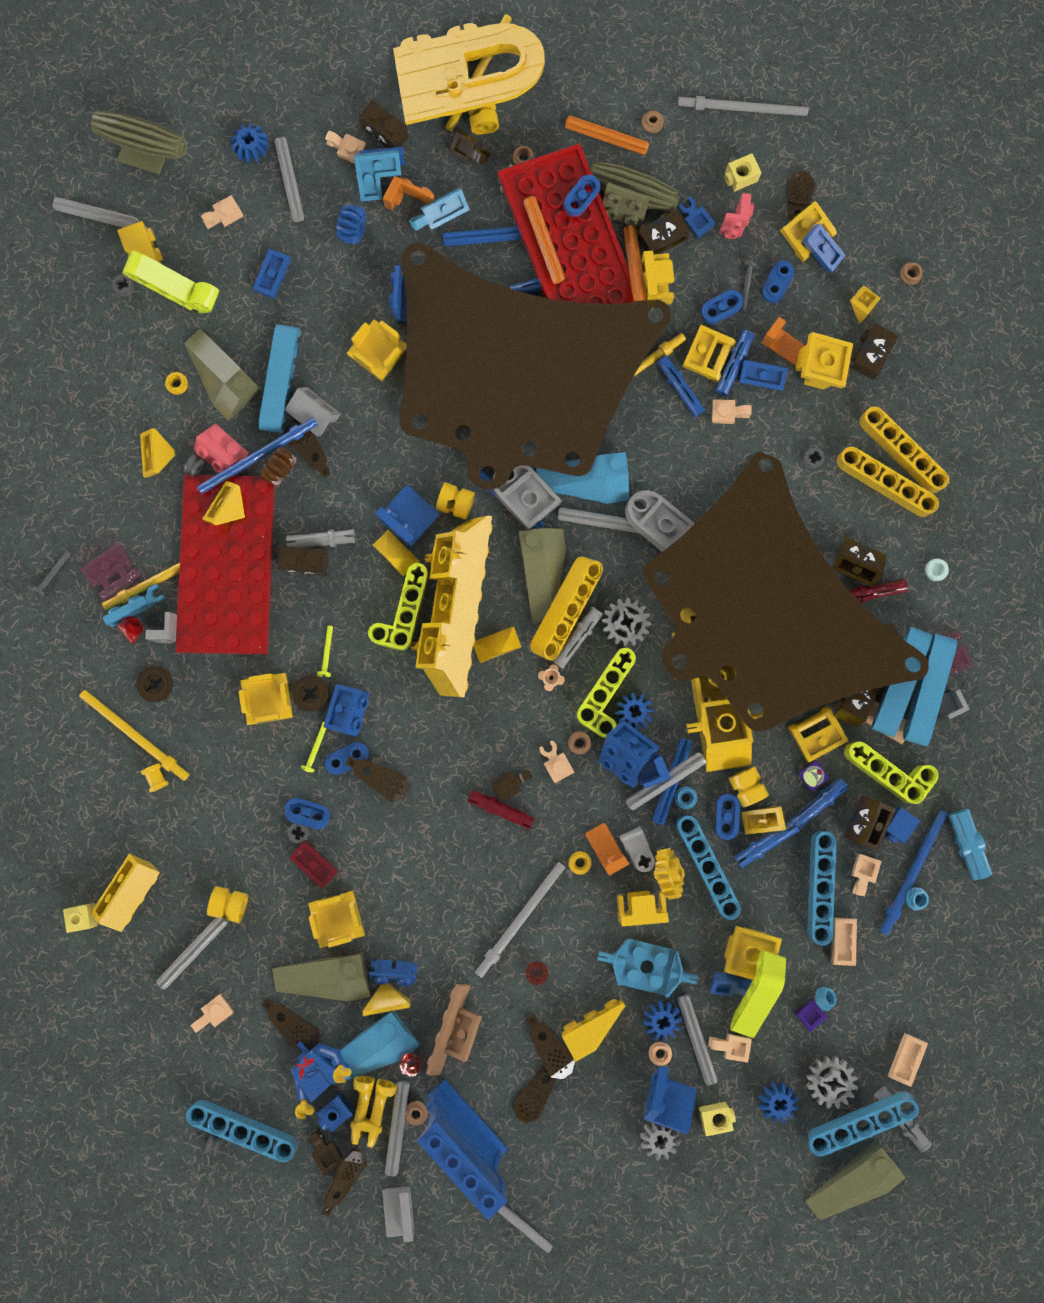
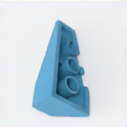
(603, 483)
(379, 1045)

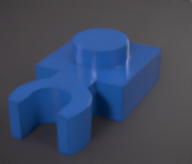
(697, 220)

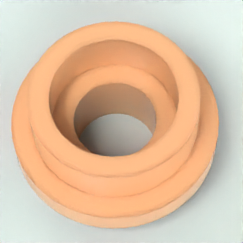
(660, 1060)

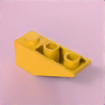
(140, 239)
(587, 1035)

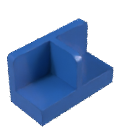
(654, 772)

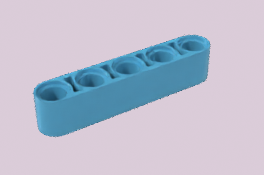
(278, 378)
(930, 691)
(898, 695)
(713, 876)
(827, 897)
(869, 1113)
(230, 1131)

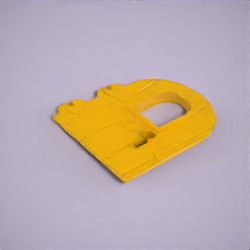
(440, 66)

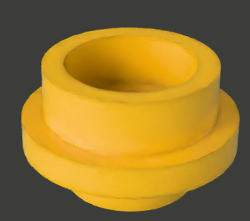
(174, 377)
(587, 862)

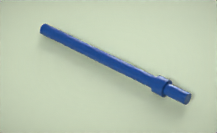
(296, 432)
(893, 912)

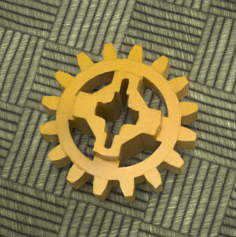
(669, 873)

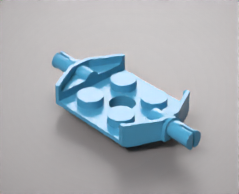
(666, 970)

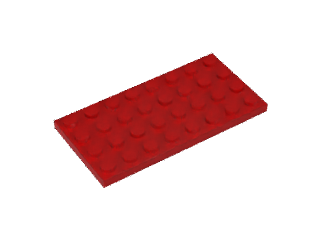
(584, 244)
(225, 571)

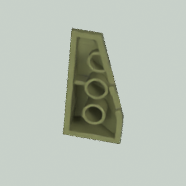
(223, 379)
(543, 564)
(329, 978)
(861, 1180)

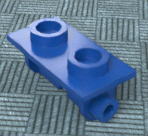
(385, 973)

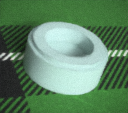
(936, 570)

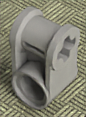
(637, 845)

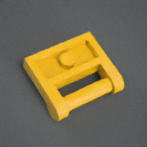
(800, 226)
(702, 350)
(823, 739)

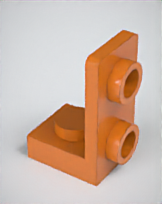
(398, 185)
(782, 342)
(606, 849)

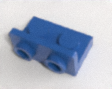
(346, 710)

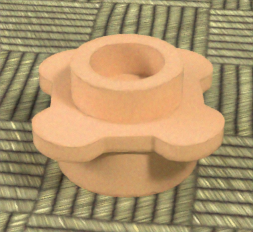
(552, 671)

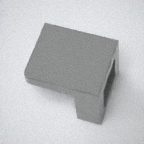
(952, 705)

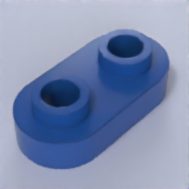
(580, 196)
(778, 281)
(721, 308)
(342, 755)
(307, 814)
(728, 816)

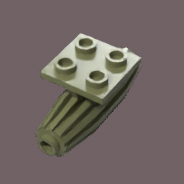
(141, 141)
(632, 193)

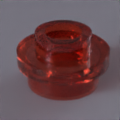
(537, 980)
(415, 1068)

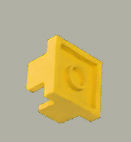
(657, 275)
(377, 348)
(824, 361)
(265, 698)
(642, 909)
(335, 920)
(745, 948)

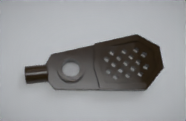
(798, 205)
(308, 449)
(377, 776)
(290, 1024)
(548, 1046)
(540, 1089)
(345, 1176)

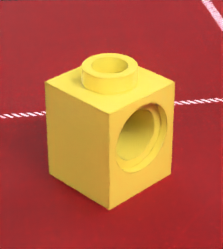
(746, 165)
(79, 917)
(707, 1114)

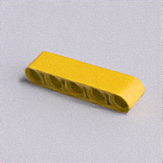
(914, 454)
(898, 482)
(566, 608)

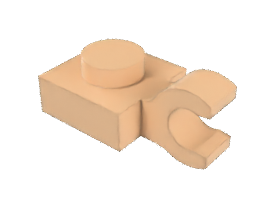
(346, 147)
(224, 211)
(725, 411)
(866, 871)
(214, 1012)
(734, 1047)

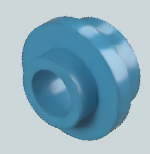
(691, 792)
(922, 898)
(825, 998)

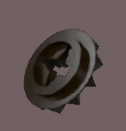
(144, 683)
(299, 693)

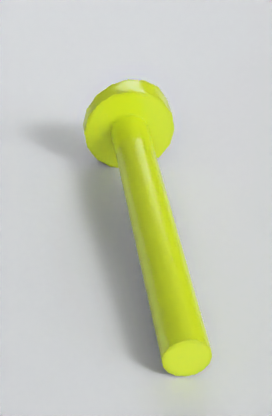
(326, 653)
(315, 749)

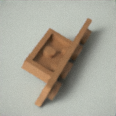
(456, 1032)

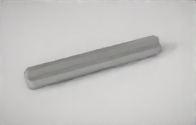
(289, 179)
(93, 213)
(595, 519)
(676, 775)
(191, 952)
(697, 1039)
(397, 1128)

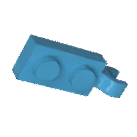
(441, 210)
(135, 606)

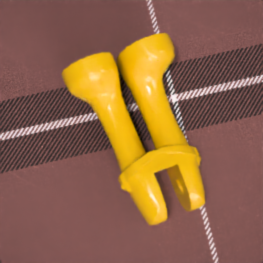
(365, 1085)

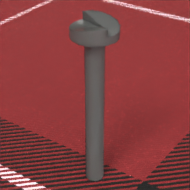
(749, 264)
(51, 574)

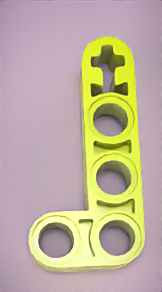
(170, 284)
(404, 606)
(609, 690)
(886, 768)
(760, 994)

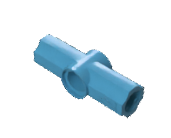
(970, 844)

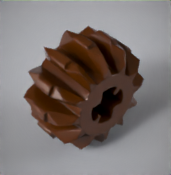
(278, 466)

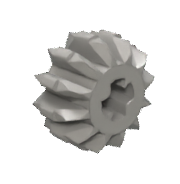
(651, 1144)

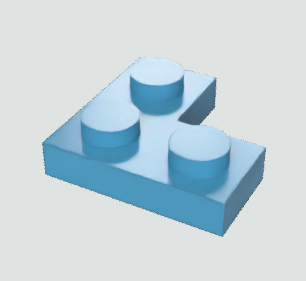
(372, 167)

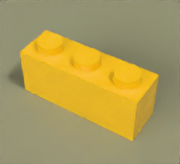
(125, 893)

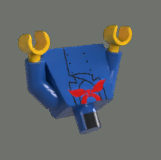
(316, 1073)

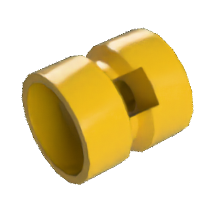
(483, 120)
(462, 503)
(748, 786)
(227, 904)

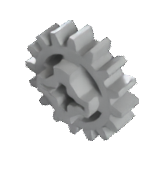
(622, 610)
(830, 1092)

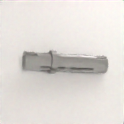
(321, 539)
(577, 637)
(910, 1128)

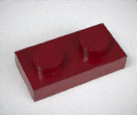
(313, 864)

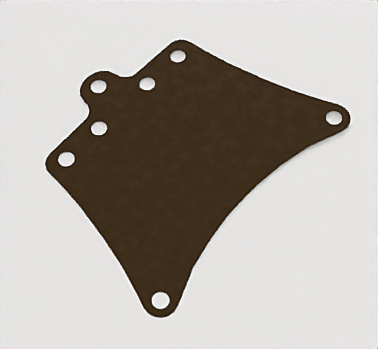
(515, 368)
(770, 608)

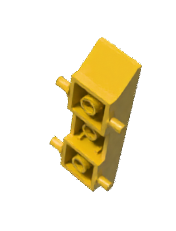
(449, 638)
(723, 733)

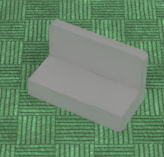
(307, 404)
(167, 635)
(398, 1212)

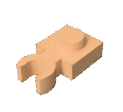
(558, 765)

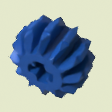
(244, 149)
(351, 224)
(641, 709)
(665, 1028)
(782, 1094)

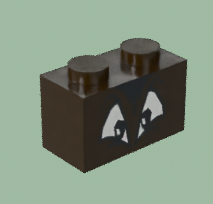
(383, 126)
(663, 233)
(874, 351)
(303, 561)
(859, 562)
(855, 708)
(869, 822)

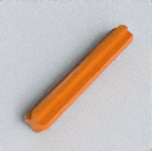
(607, 135)
(544, 240)
(634, 264)

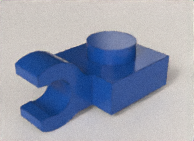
(727, 985)

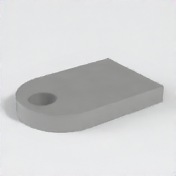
(527, 496)
(658, 520)

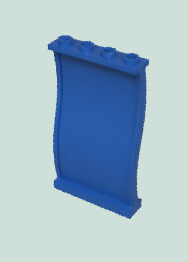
(465, 1148)

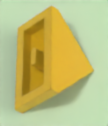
(863, 303)
(155, 452)
(226, 505)
(395, 552)
(497, 644)
(763, 820)
(385, 1000)

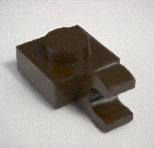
(465, 148)
(508, 785)
(326, 1154)

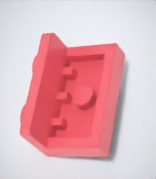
(734, 224)
(218, 448)

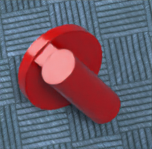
(131, 628)

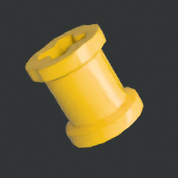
(154, 777)

